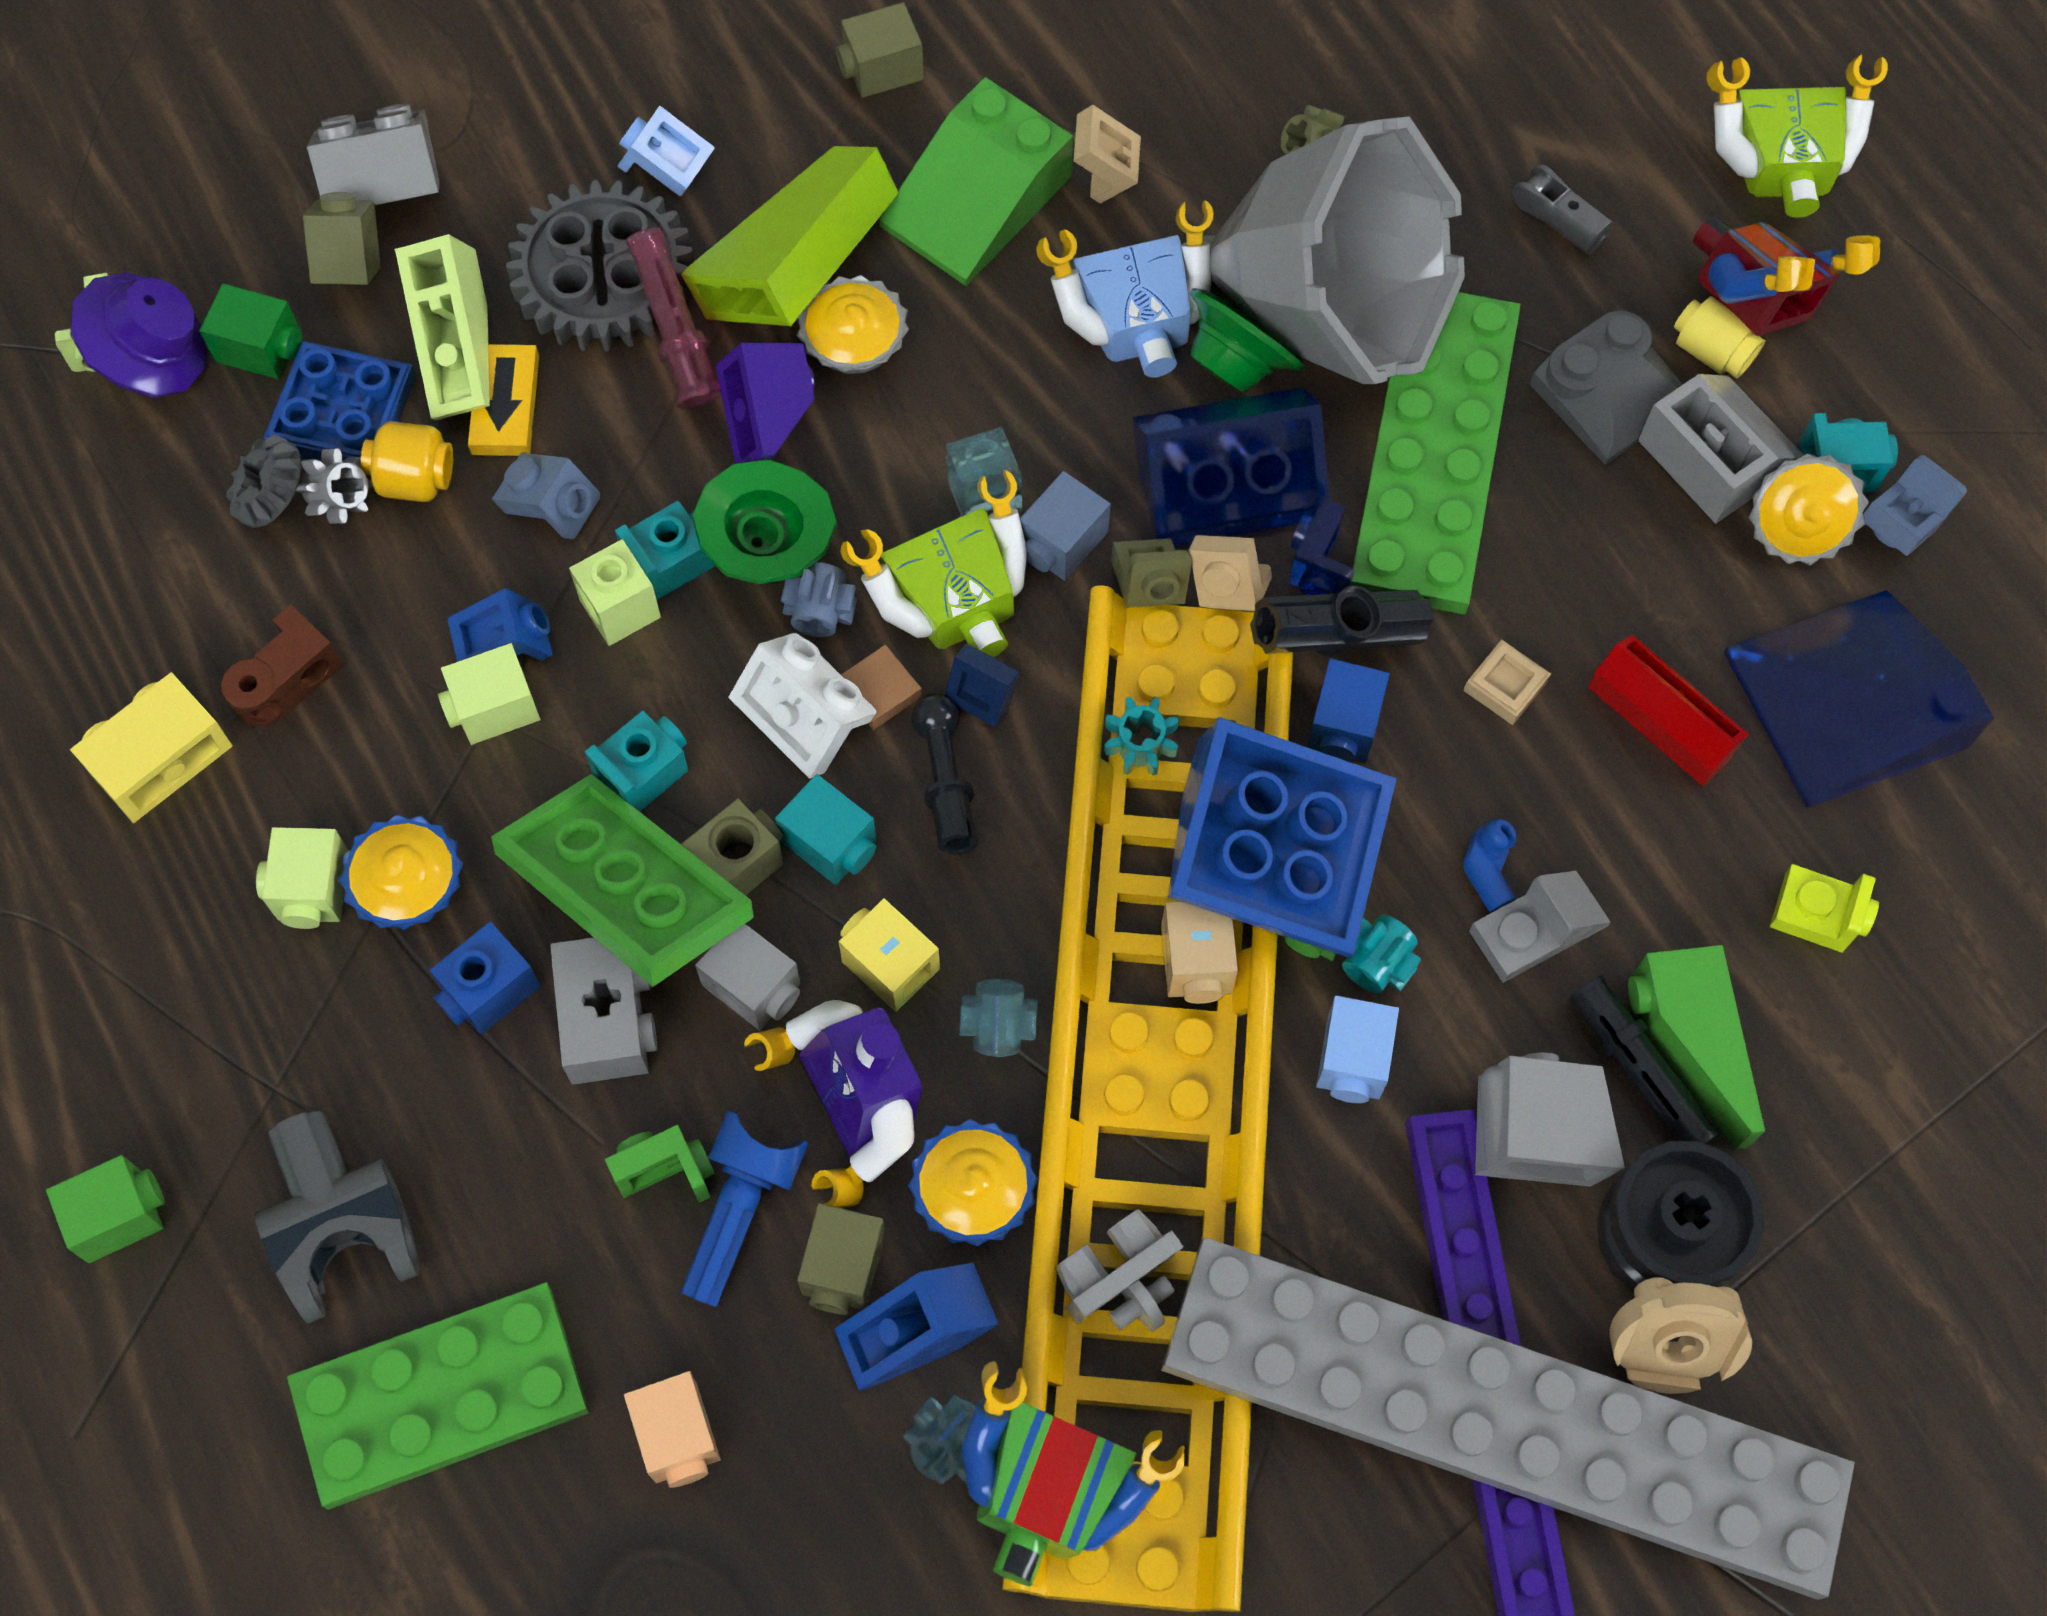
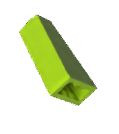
(794, 241)

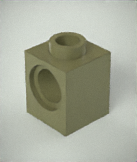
(734, 826)
(841, 1259)

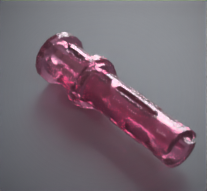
(681, 344)

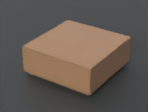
(884, 684)

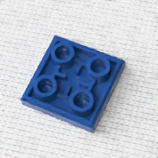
(338, 399)

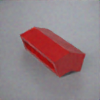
(1667, 709)

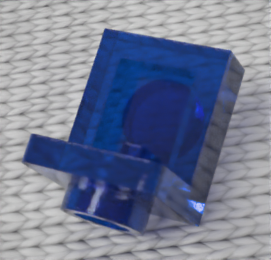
(1314, 541)

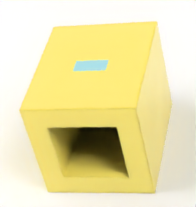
(888, 953)

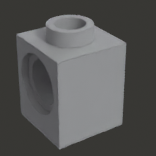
(750, 976)

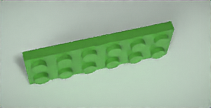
(1438, 460)

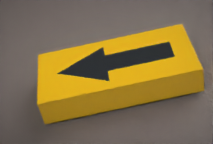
(508, 421)

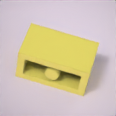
(151, 746)

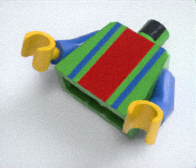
(1051, 1480)

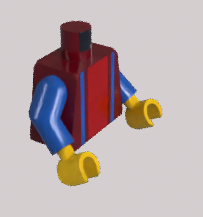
(1771, 277)

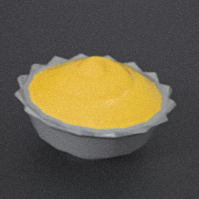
(853, 325)
(1808, 509)

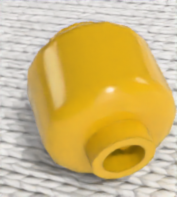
(408, 461)

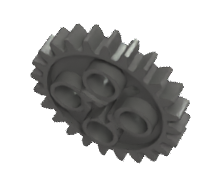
(547, 268)

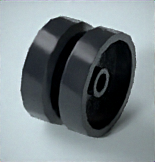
(1702, 1191)

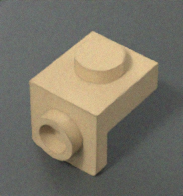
(1228, 572)

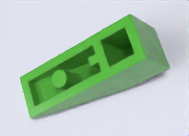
(1698, 1031)

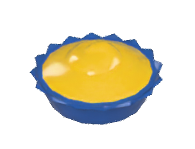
(400, 872)
(973, 1182)

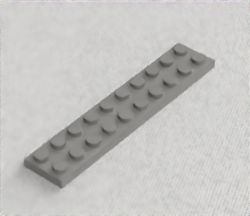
(1511, 1418)

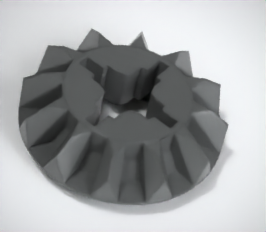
(269, 465)

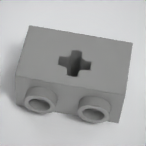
(594, 1045)

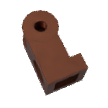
(281, 672)

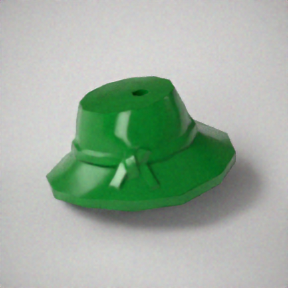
(1235, 346)
(766, 506)

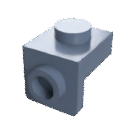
(548, 490)
(1914, 505)

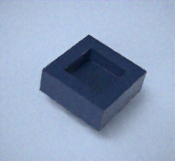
(981, 685)

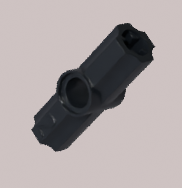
(1341, 621)

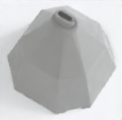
(1347, 250)

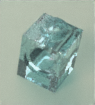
(978, 456)

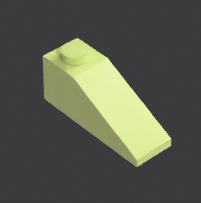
(447, 323)

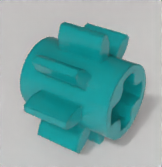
(1131, 723)
(1383, 955)

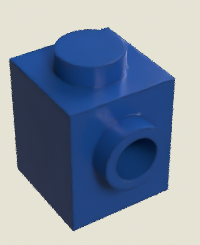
(483, 980)

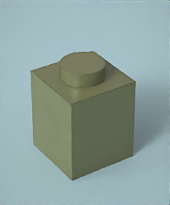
(881, 50)
(341, 240)

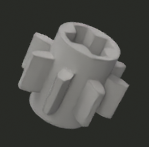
(317, 486)

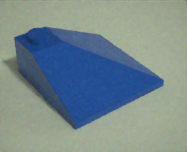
(1279, 836)

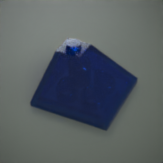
(1858, 696)

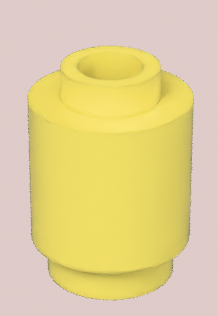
(1717, 337)

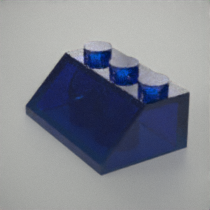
(1232, 465)

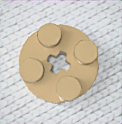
(1711, 1331)

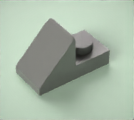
(1539, 924)

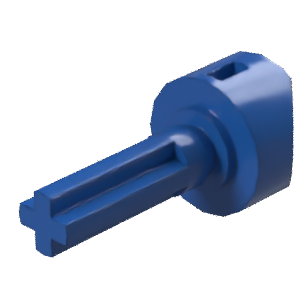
(750, 1170)

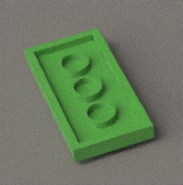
(622, 879)
(436, 1395)

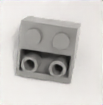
(376, 157)
(1715, 443)

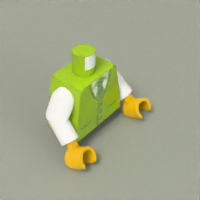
(1791, 138)
(953, 578)

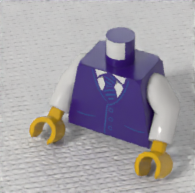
(861, 1082)

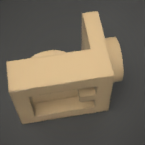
(1107, 152)

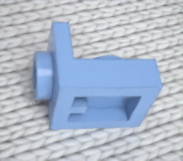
(665, 150)

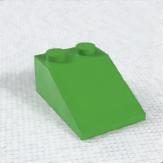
(979, 181)

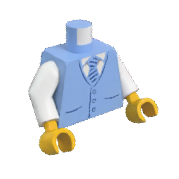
(1135, 295)

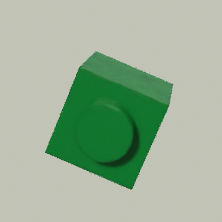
(251, 331)

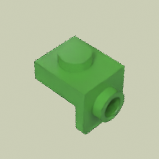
(650, 1159)

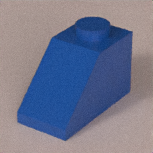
(916, 1324)

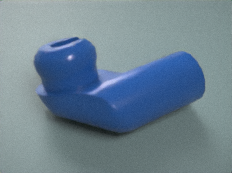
(1485, 862)

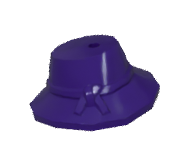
(139, 334)

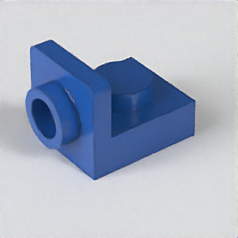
(498, 622)

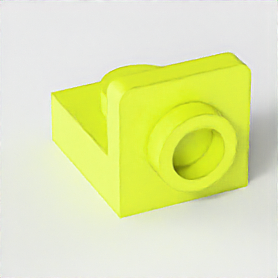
(1824, 908)

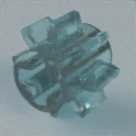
(998, 1017)
(939, 1438)

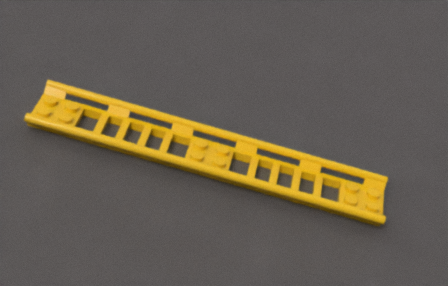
(1156, 1078)

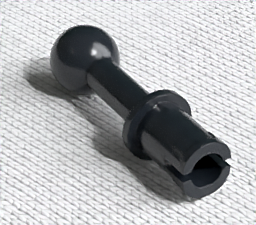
(936, 719)

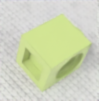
(615, 592)

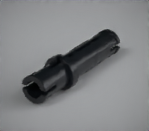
(1642, 1062)

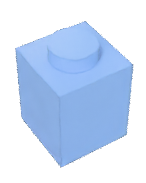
(1357, 1049)

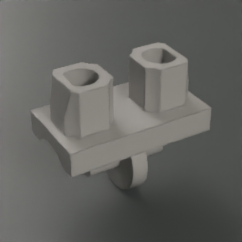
(1092, 1286)

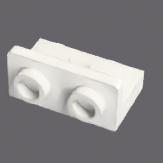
(800, 701)

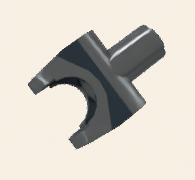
(328, 1212)

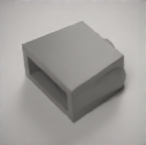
(1546, 1122)

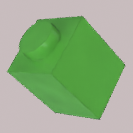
(107, 1208)

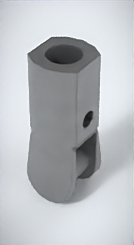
(1558, 206)

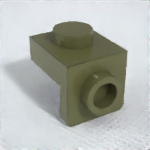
(1151, 572)

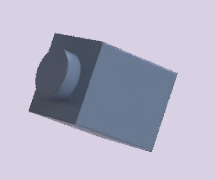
(1064, 526)

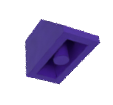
(763, 396)

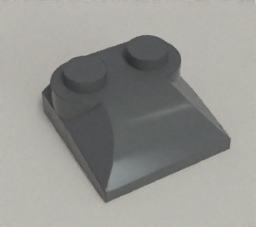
(1606, 382)

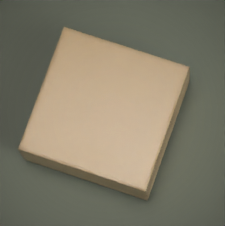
(1507, 682)

